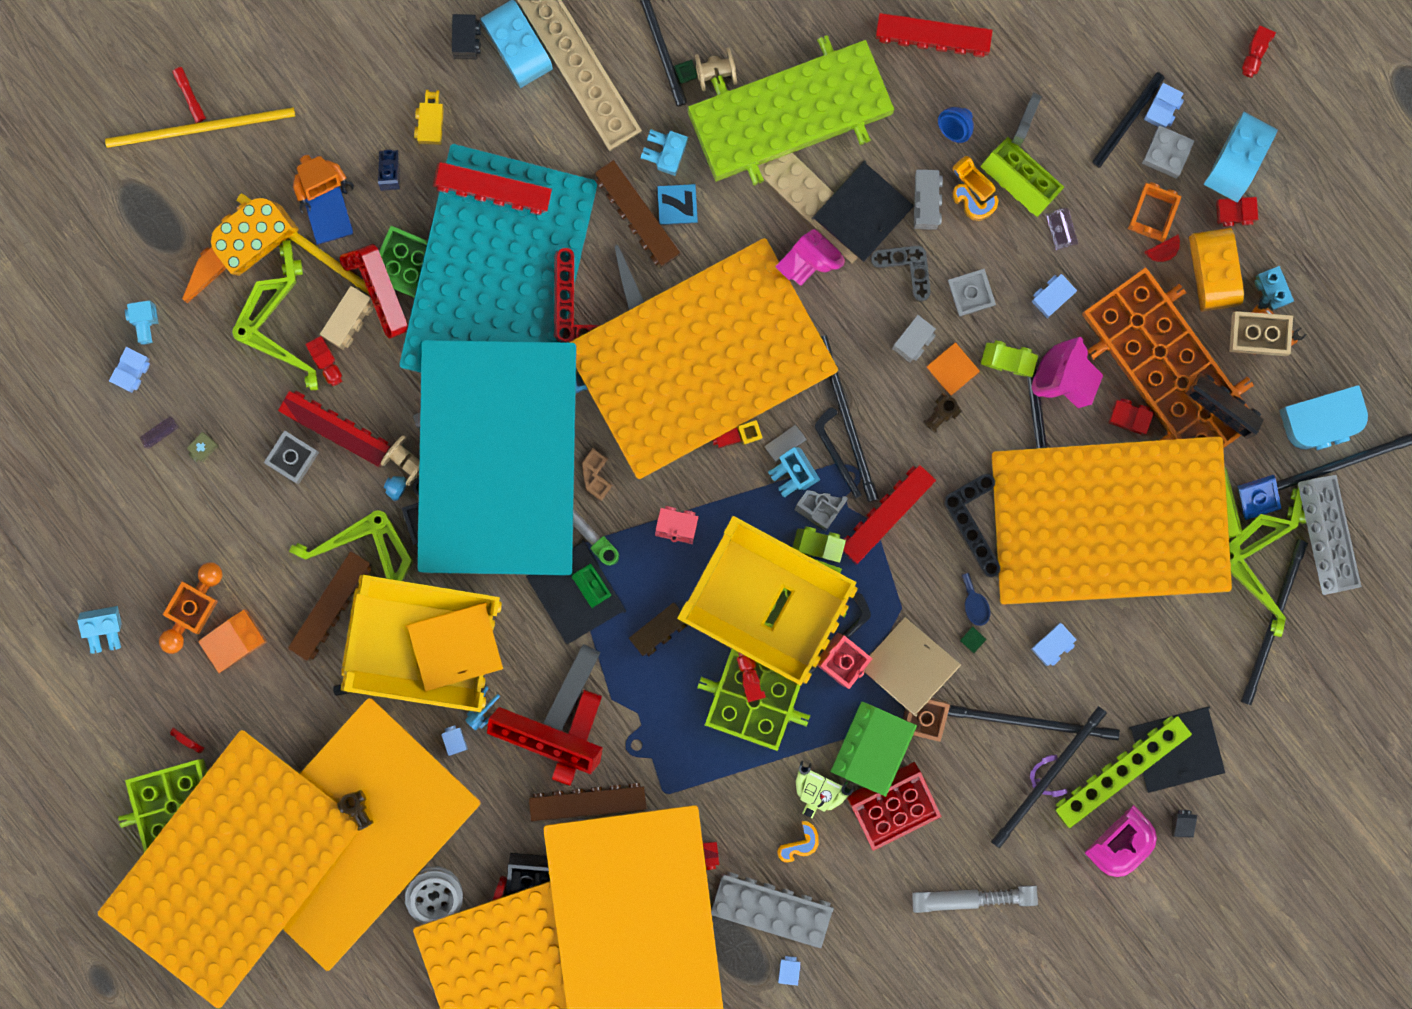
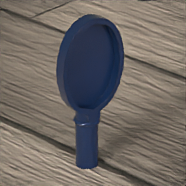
(976, 605)

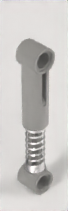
(972, 899)

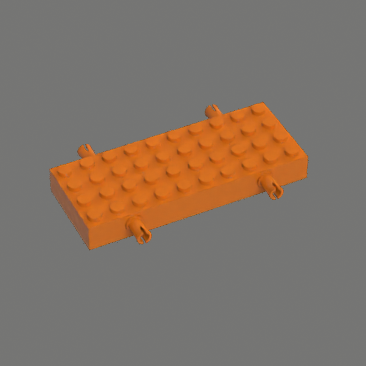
(1160, 355)

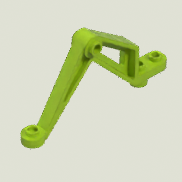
(252, 336)
(361, 529)
(1241, 570)

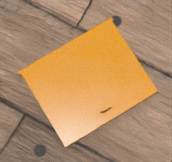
(455, 645)

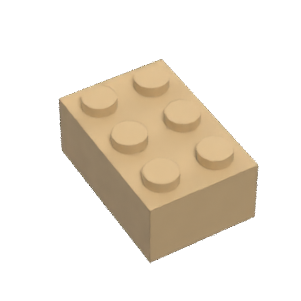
(347, 318)
(1261, 333)

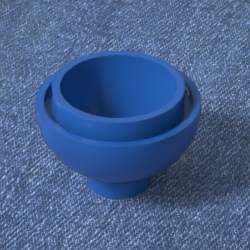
(956, 124)

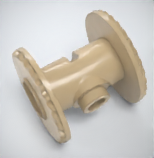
(715, 67)
(403, 459)

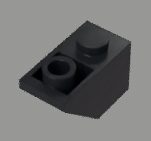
(1183, 823)

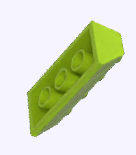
(1022, 176)

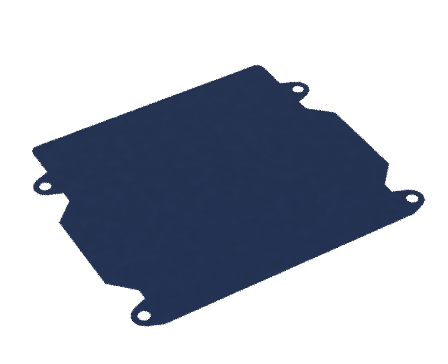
(665, 684)

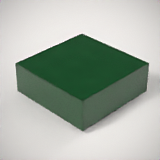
(686, 71)
(973, 640)

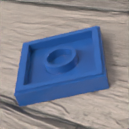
(1259, 497)

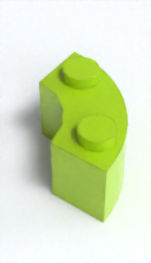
(1001, 358)
(819, 545)

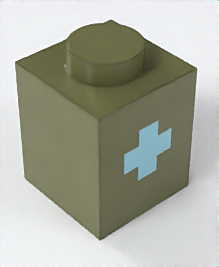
(201, 447)

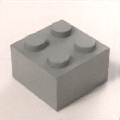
(1168, 152)
(914, 338)
(291, 457)

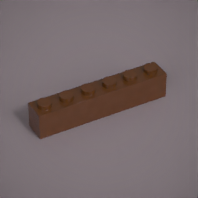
(637, 214)
(329, 606)
(587, 803)

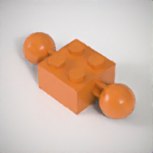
(190, 608)

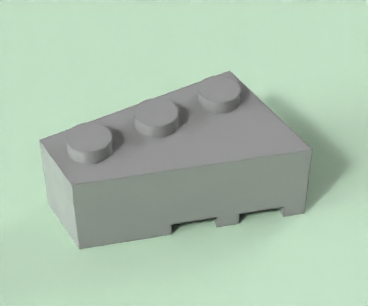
(927, 199)

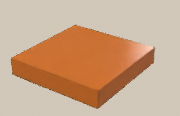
(953, 369)

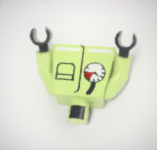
(819, 791)

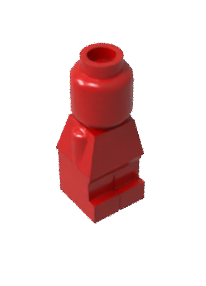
(1257, 49)
(324, 360)
(750, 678)

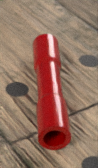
(194, 106)

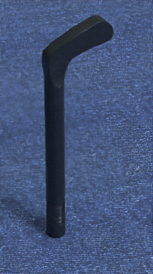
(819, 427)
(866, 614)

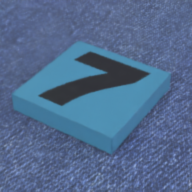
(677, 204)

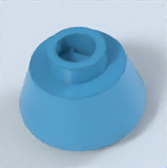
(395, 487)

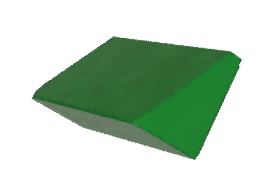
(591, 585)

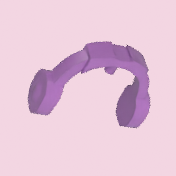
(1056, 793)

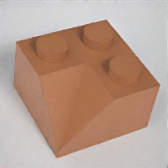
(929, 719)

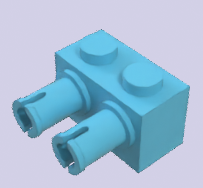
(674, 147)
(1274, 287)
(142, 316)
(799, 469)
(100, 622)

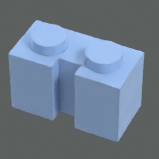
(1163, 106)
(1054, 295)
(129, 370)
(1054, 644)

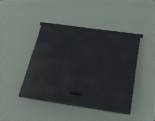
(861, 210)
(566, 602)
(1190, 760)

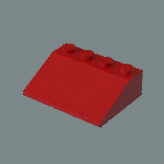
(900, 812)

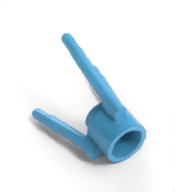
(475, 719)

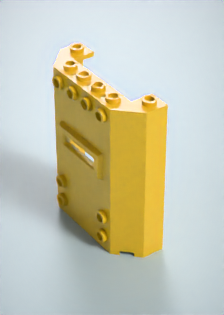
(743, 588)
(380, 650)

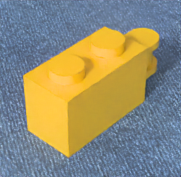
(430, 120)

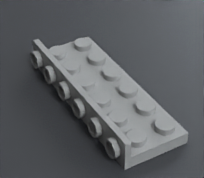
(1329, 534)
(772, 910)

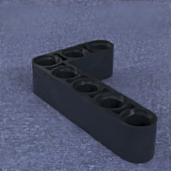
(970, 524)

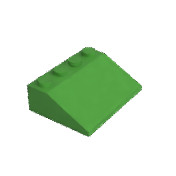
(403, 259)
(873, 748)

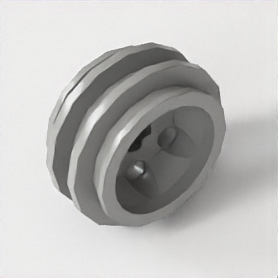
(432, 879)

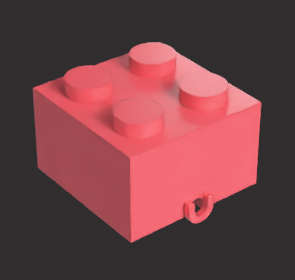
(676, 524)
(843, 660)

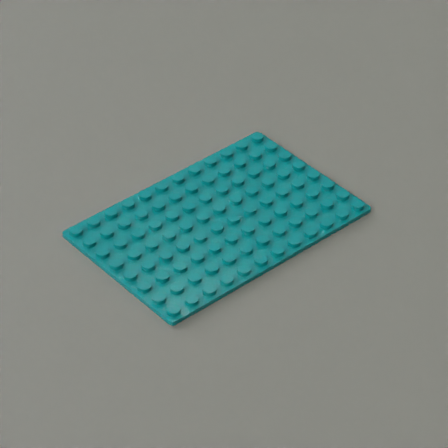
(493, 265)
(497, 457)

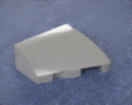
(820, 508)

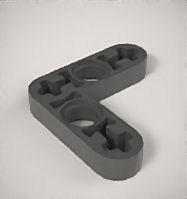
(1026, 119)
(914, 264)

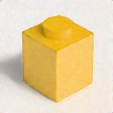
(749, 432)

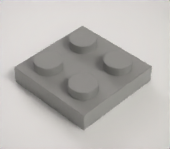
(971, 292)

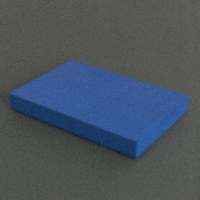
(329, 217)

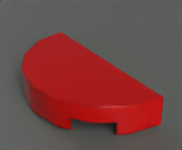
(1164, 251)
(185, 740)
(500, 888)

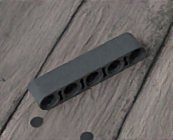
(572, 687)

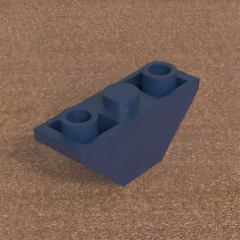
(389, 170)

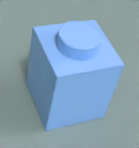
(454, 740)
(789, 971)

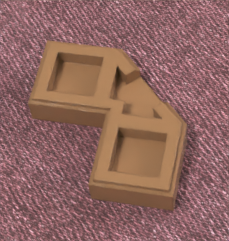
(594, 483)

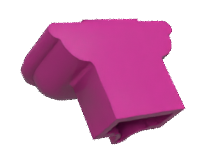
(808, 255)
(1067, 373)
(1124, 844)

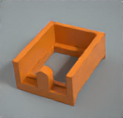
(1169, 196)

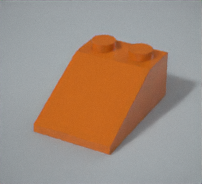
(232, 641)

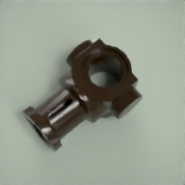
(941, 413)
(358, 811)

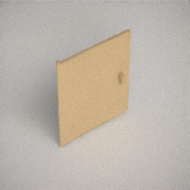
(909, 668)

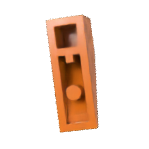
(206, 270)

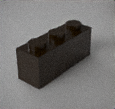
(658, 630)

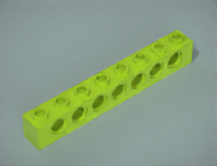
(1180, 733)

